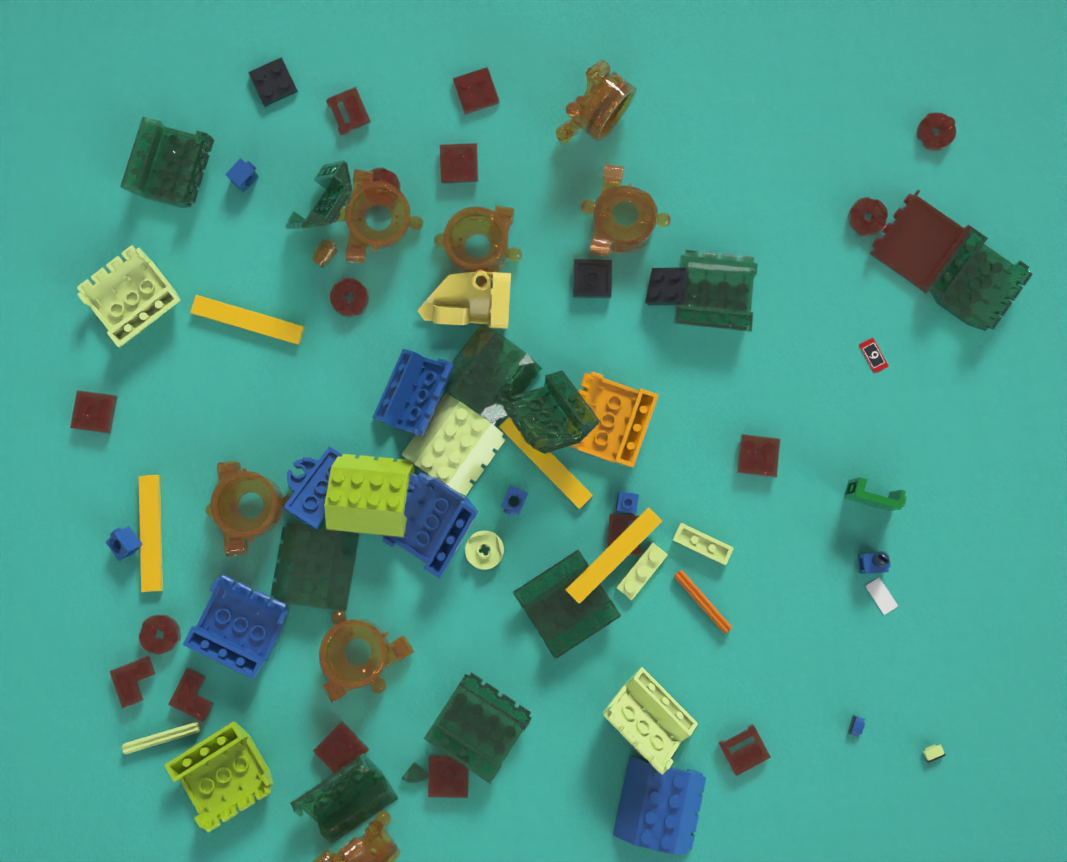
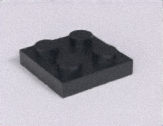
(273, 82)
(592, 278)
(667, 286)

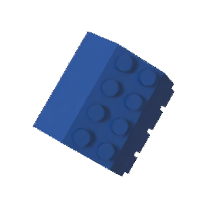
(413, 392)
(434, 522)
(238, 627)
(659, 808)

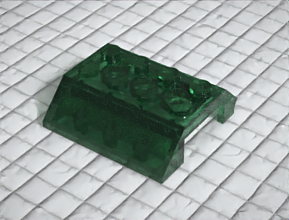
(167, 164)
(338, 187)
(978, 283)
(717, 291)
(551, 414)
(315, 567)
(478, 727)
(346, 798)

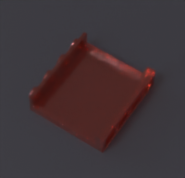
(918, 241)

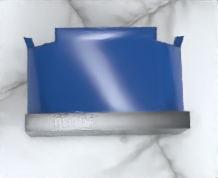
(856, 726)

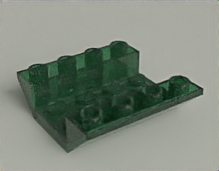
(486, 367)
(557, 614)

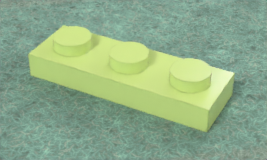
(702, 544)
(642, 571)

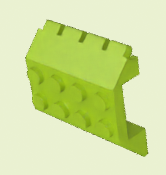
(367, 495)
(222, 775)

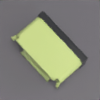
(933, 753)

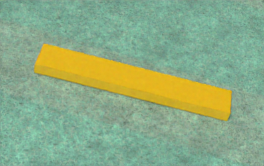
(247, 320)
(549, 466)
(150, 533)
(613, 555)

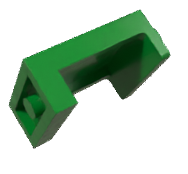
(856, 492)

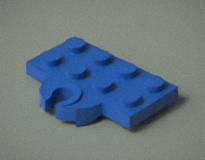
(310, 488)

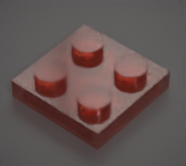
(476, 90)
(459, 163)
(93, 412)
(758, 456)
(340, 747)
(447, 777)

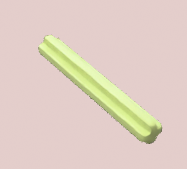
(160, 738)

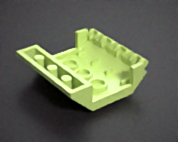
(128, 295)
(455, 445)
(649, 719)

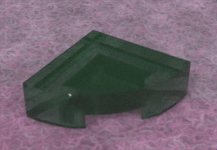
(415, 774)

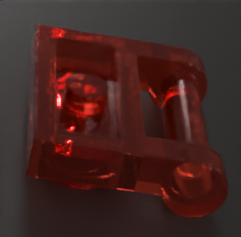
(353, 107)
(617, 525)
(748, 755)

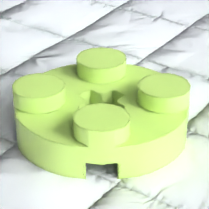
(490, 540)

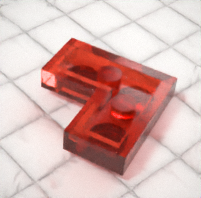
(127, 677)
(187, 698)

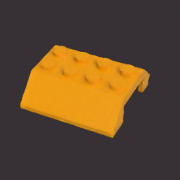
(622, 416)

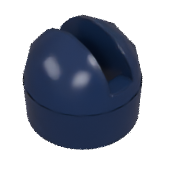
(878, 562)

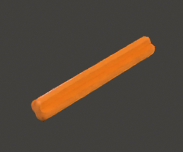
(702, 601)

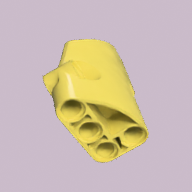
(464, 301)

